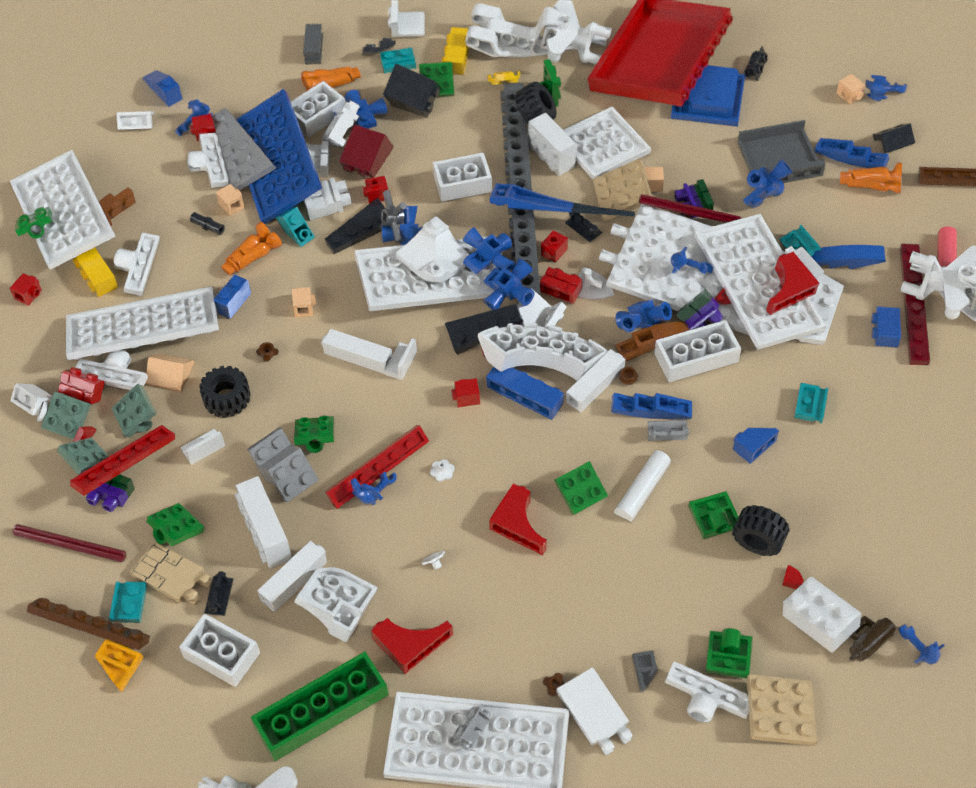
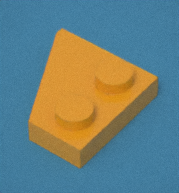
(118, 662)

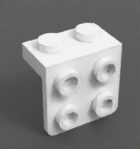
(405, 23)
(541, 312)

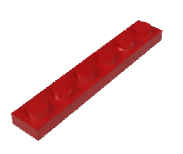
(122, 460)
(381, 462)

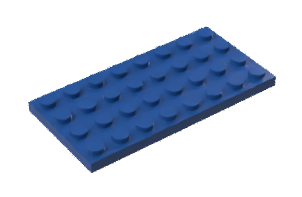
(281, 140)

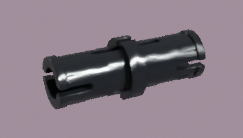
(200, 220)

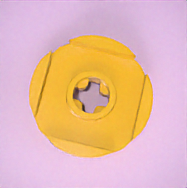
(501, 76)

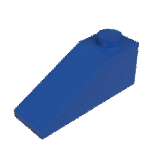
(164, 87)

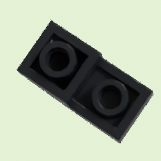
(383, 46)

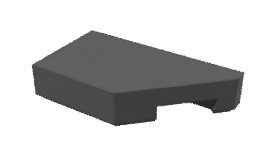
(645, 668)

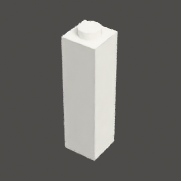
(356, 350)
(595, 380)
(292, 576)

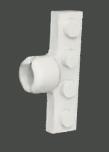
(209, 160)
(137, 263)
(114, 370)
(707, 694)

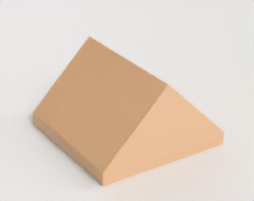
(168, 371)

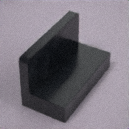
(895, 137)

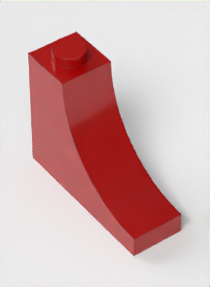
(796, 283)
(512, 522)
(409, 646)

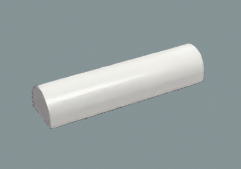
(643, 485)

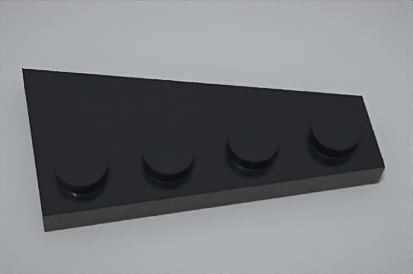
(465, 331)

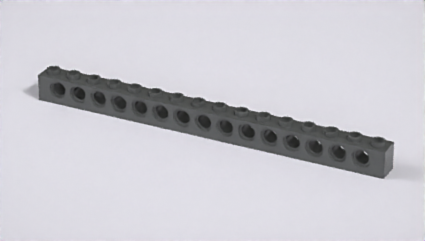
(520, 175)

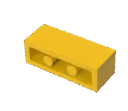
(456, 50)
(96, 272)

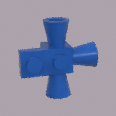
(366, 112)
(766, 183)
(408, 229)
(487, 251)
(508, 285)
(643, 315)

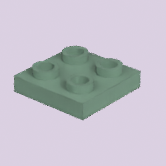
(134, 411)
(65, 415)
(82, 454)

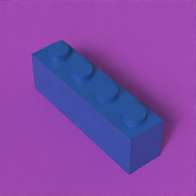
(526, 391)

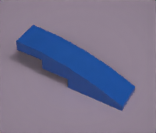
(848, 153)
(851, 255)
(654, 407)

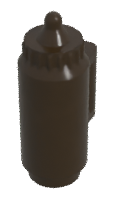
(871, 639)

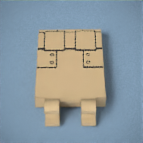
(170, 574)

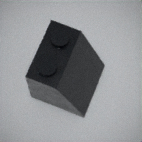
(411, 91)

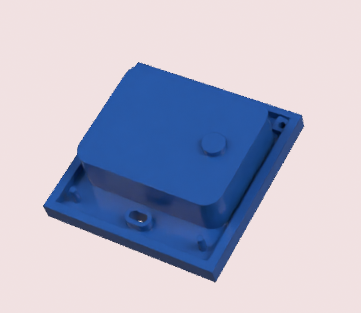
(714, 98)

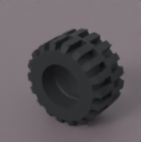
(534, 101)
(226, 403)
(760, 530)

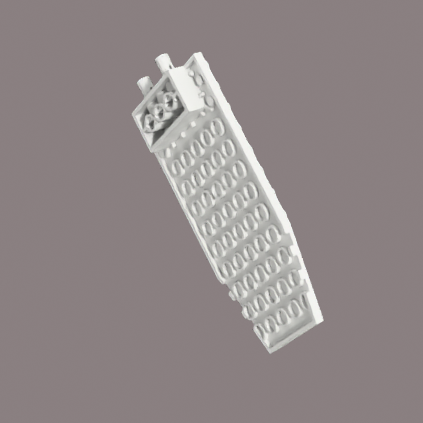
(646, 269)

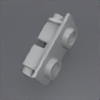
(667, 430)
(466, 732)

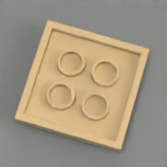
(622, 187)
(781, 710)

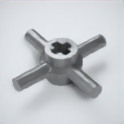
(392, 216)

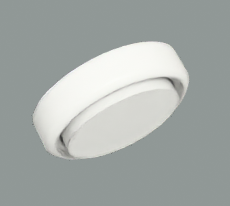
(44, 407)

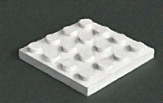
(606, 142)

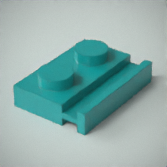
(403, 57)
(800, 238)
(811, 402)
(128, 602)

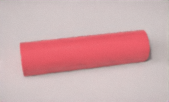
(946, 246)

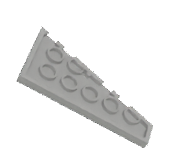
(240, 153)

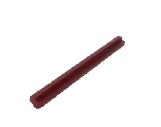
(687, 209)
(69, 543)

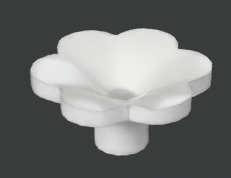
(442, 470)
(434, 559)

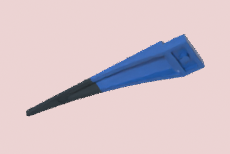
(525, 199)

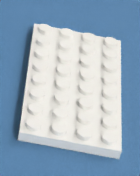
(76, 213)
(744, 263)
(393, 285)
(140, 323)
(515, 750)

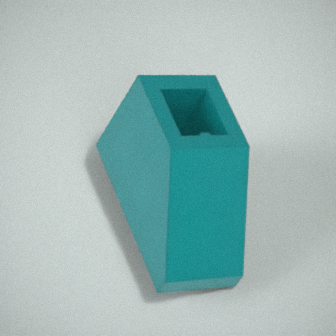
(295, 226)

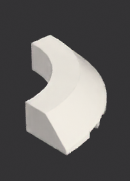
(539, 347)

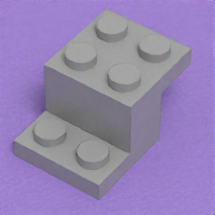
(282, 464)

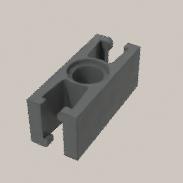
(313, 44)

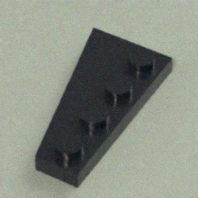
(357, 229)

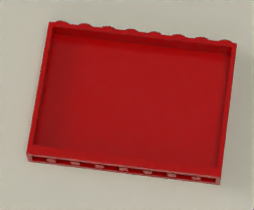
(660, 50)

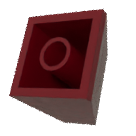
(365, 151)

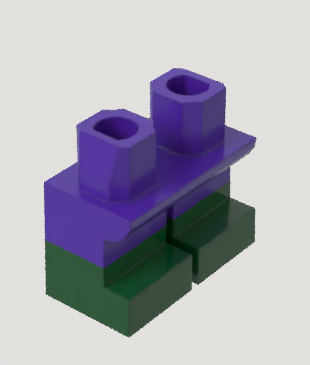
(695, 195)
(699, 309)
(113, 492)

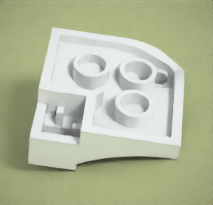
(433, 252)
(336, 599)

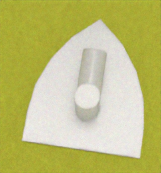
(594, 285)

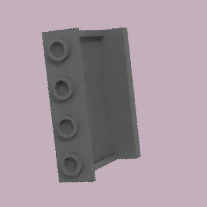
(782, 141)

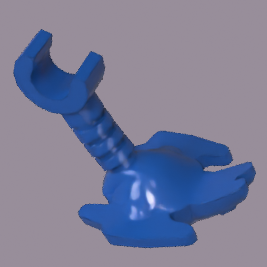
(881, 86)
(198, 109)
(679, 260)
(369, 494)
(928, 654)

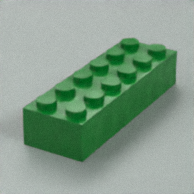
(319, 706)

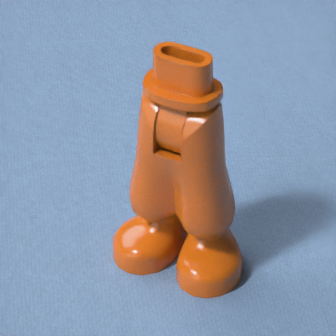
(333, 77)
(874, 178)
(251, 249)

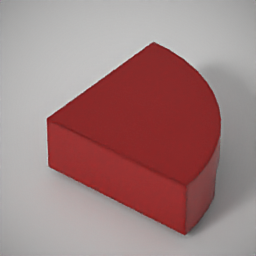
(722, 298)
(84, 433)
(792, 578)

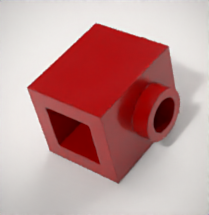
(202, 125)
(374, 188)
(554, 246)
(26, 289)
(466, 392)

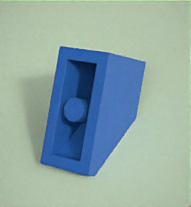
(754, 442)

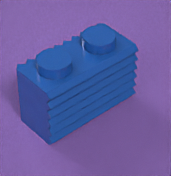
(232, 296)
(887, 326)

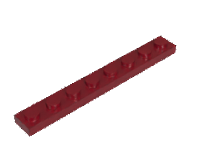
(914, 311)

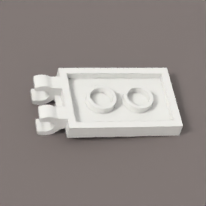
(595, 710)

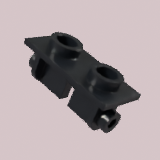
(756, 63)
(583, 226)
(219, 594)

